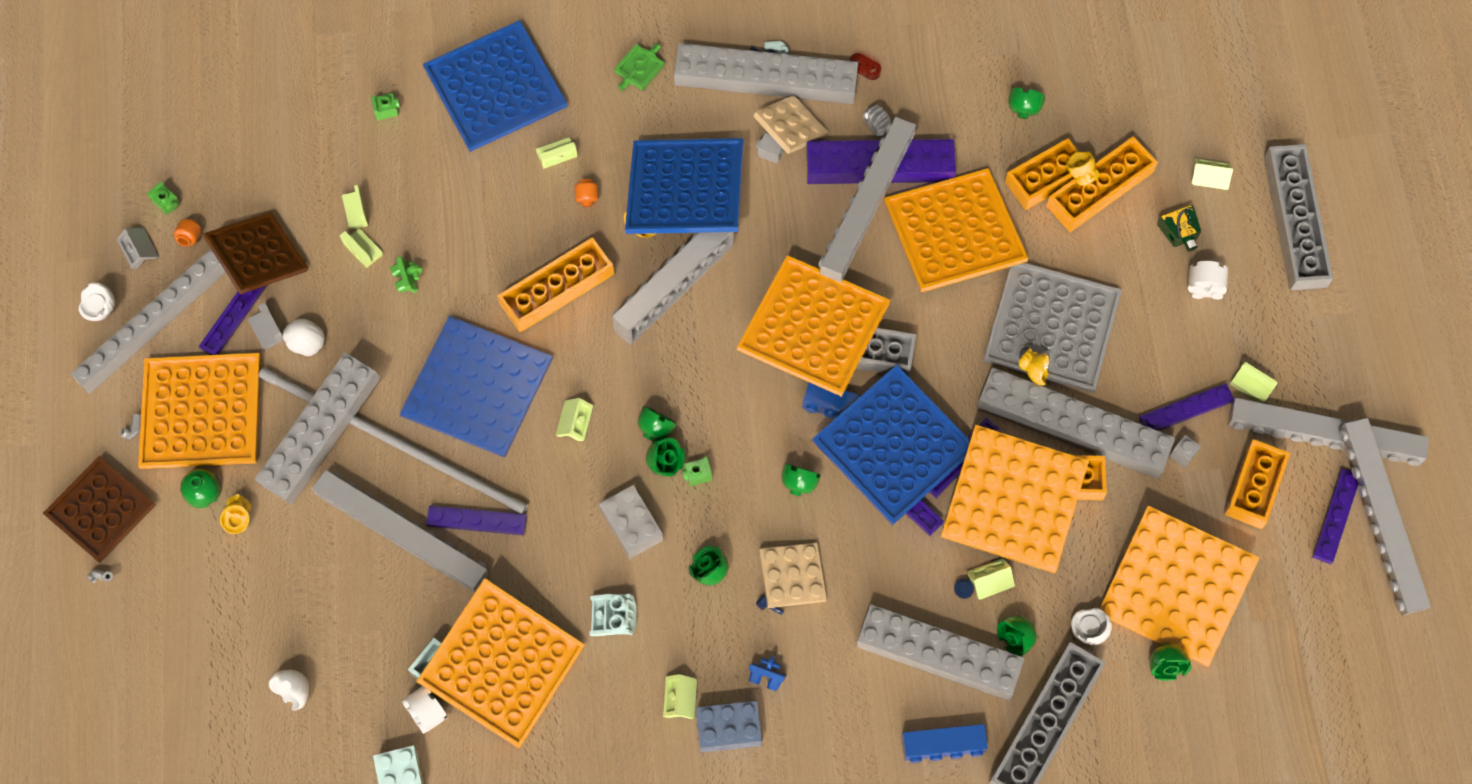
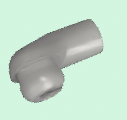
(133, 430)
(99, 574)

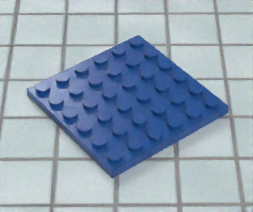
(494, 85)
(685, 186)
(476, 386)
(893, 444)

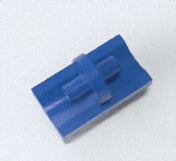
(758, 671)

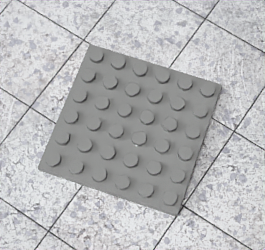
(1054, 317)

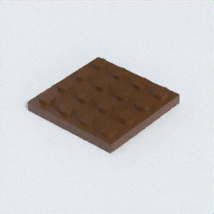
(255, 252)
(99, 509)

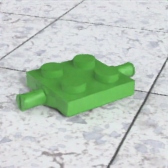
(639, 67)

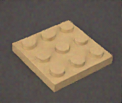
(790, 124)
(792, 575)

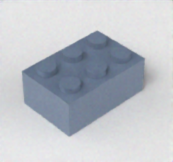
(728, 726)

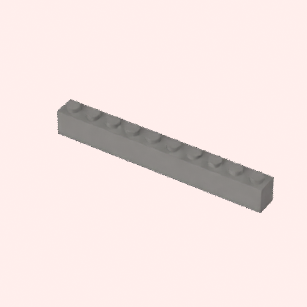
(868, 199)
(148, 322)
(1322, 430)
(1385, 517)
(400, 531)

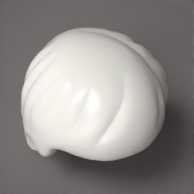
(96, 302)
(303, 337)
(1091, 626)
(291, 686)

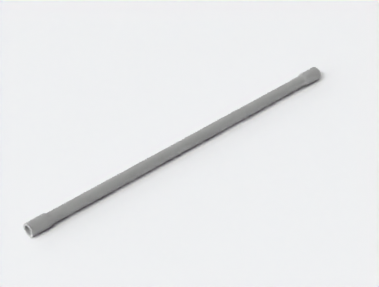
(511, 502)

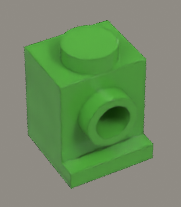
(385, 106)
(163, 198)
(702, 476)

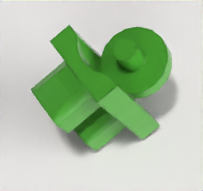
(408, 272)

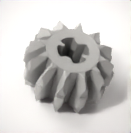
(877, 120)

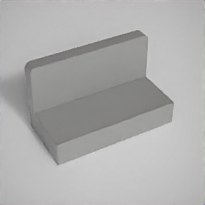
(136, 246)
(265, 328)

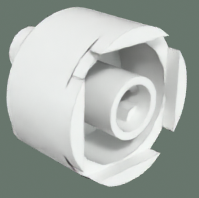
(1207, 280)
(424, 709)

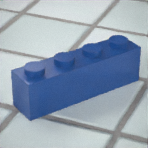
(826, 402)
(944, 742)

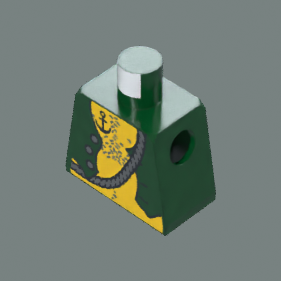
(1181, 227)

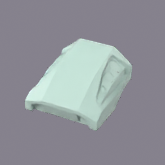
(613, 614)

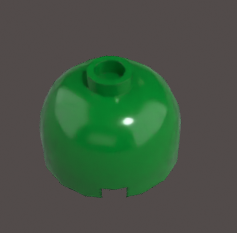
(1025, 102)
(654, 424)
(665, 457)
(799, 479)
(200, 488)
(709, 566)
(1018, 634)
(1168, 662)

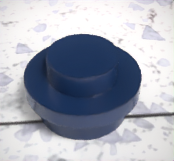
(964, 588)

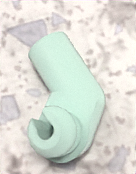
(778, 46)

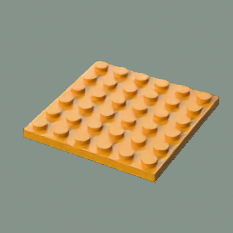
(955, 230)
(813, 326)
(200, 411)
(1015, 499)
(1178, 585)
(500, 663)

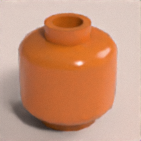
(586, 192)
(187, 232)

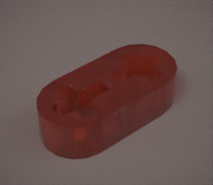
(866, 65)

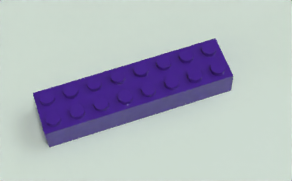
(847, 160)

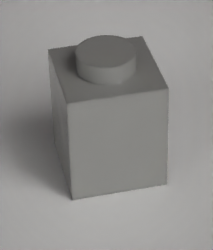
(769, 148)
(1185, 451)

